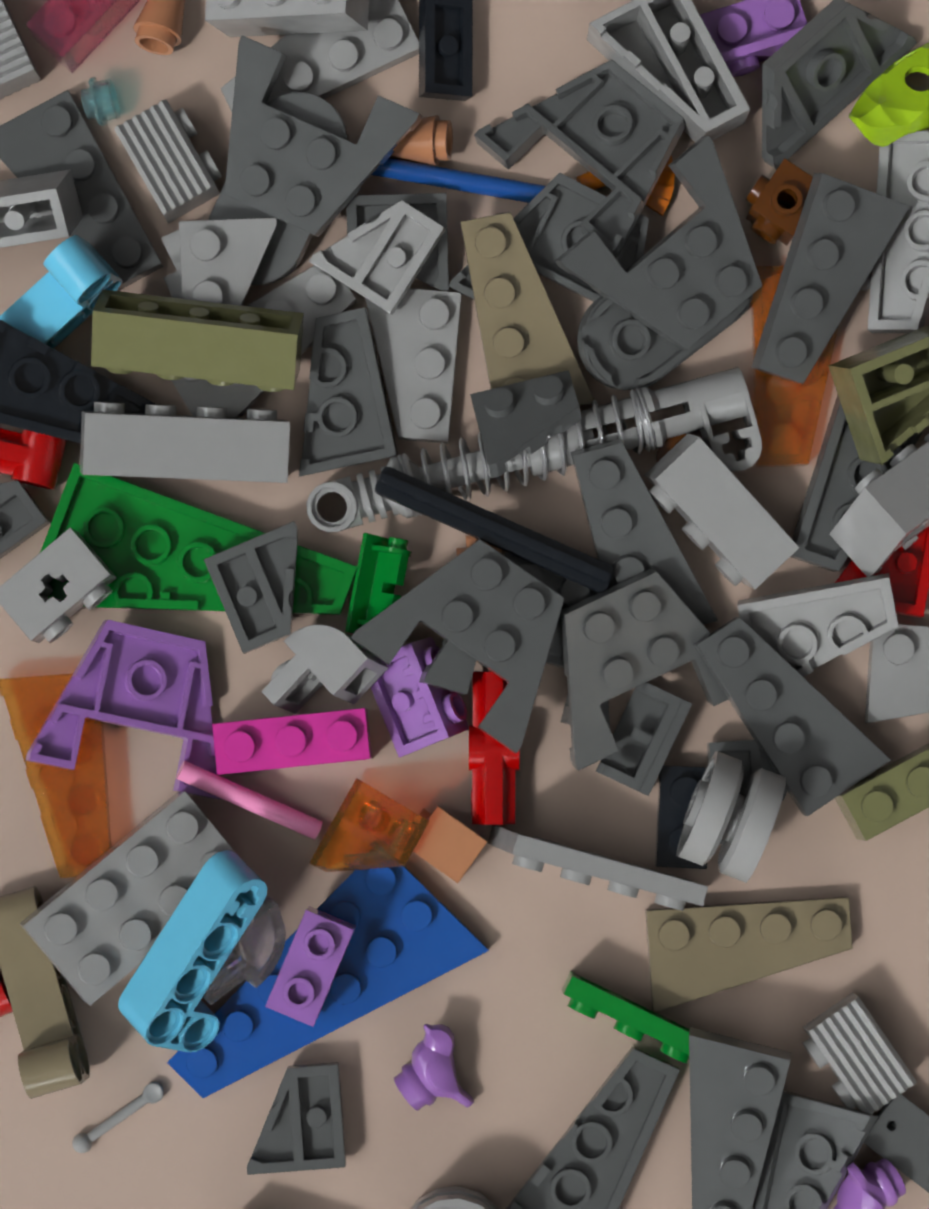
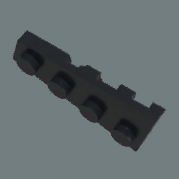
(50, 390)

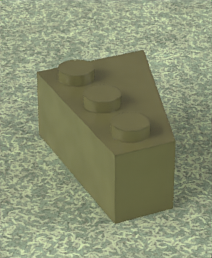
(885, 394)

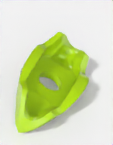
(889, 106)

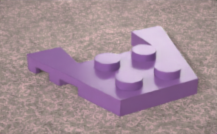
(136, 682)

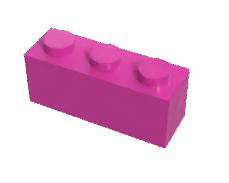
(292, 741)

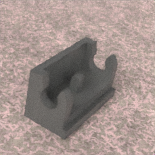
(644, 737)

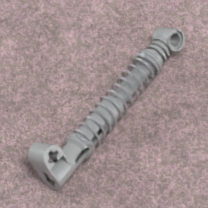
(705, 403)

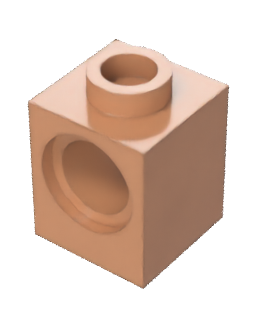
(448, 843)

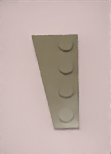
(513, 309)
(734, 944)

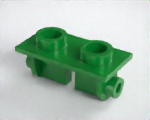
(379, 568)

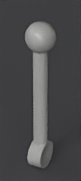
(151, 1094)

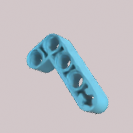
(64, 294)
(188, 954)

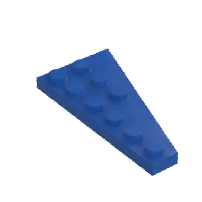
(397, 945)

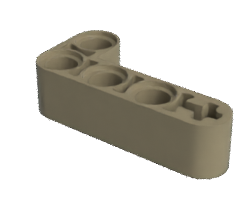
(41, 1004)

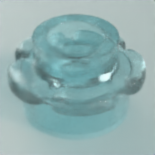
(100, 101)

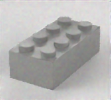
(121, 902)

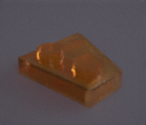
(369, 832)

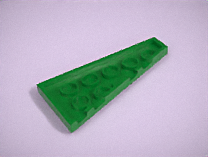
(161, 549)

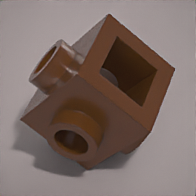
(786, 187)

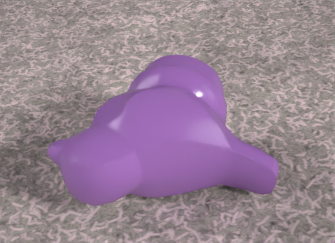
(432, 1070)
(871, 1188)

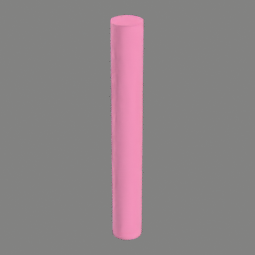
(249, 800)

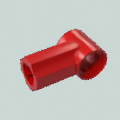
(31, 457)

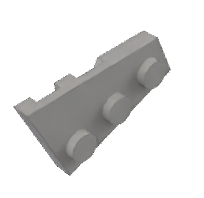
(822, 620)

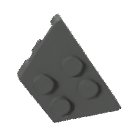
(822, 74)

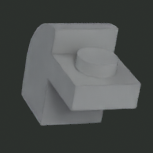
(326, 659)

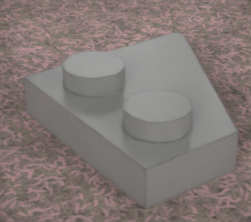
(222, 257)

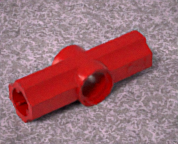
(490, 761)

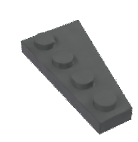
(826, 266)

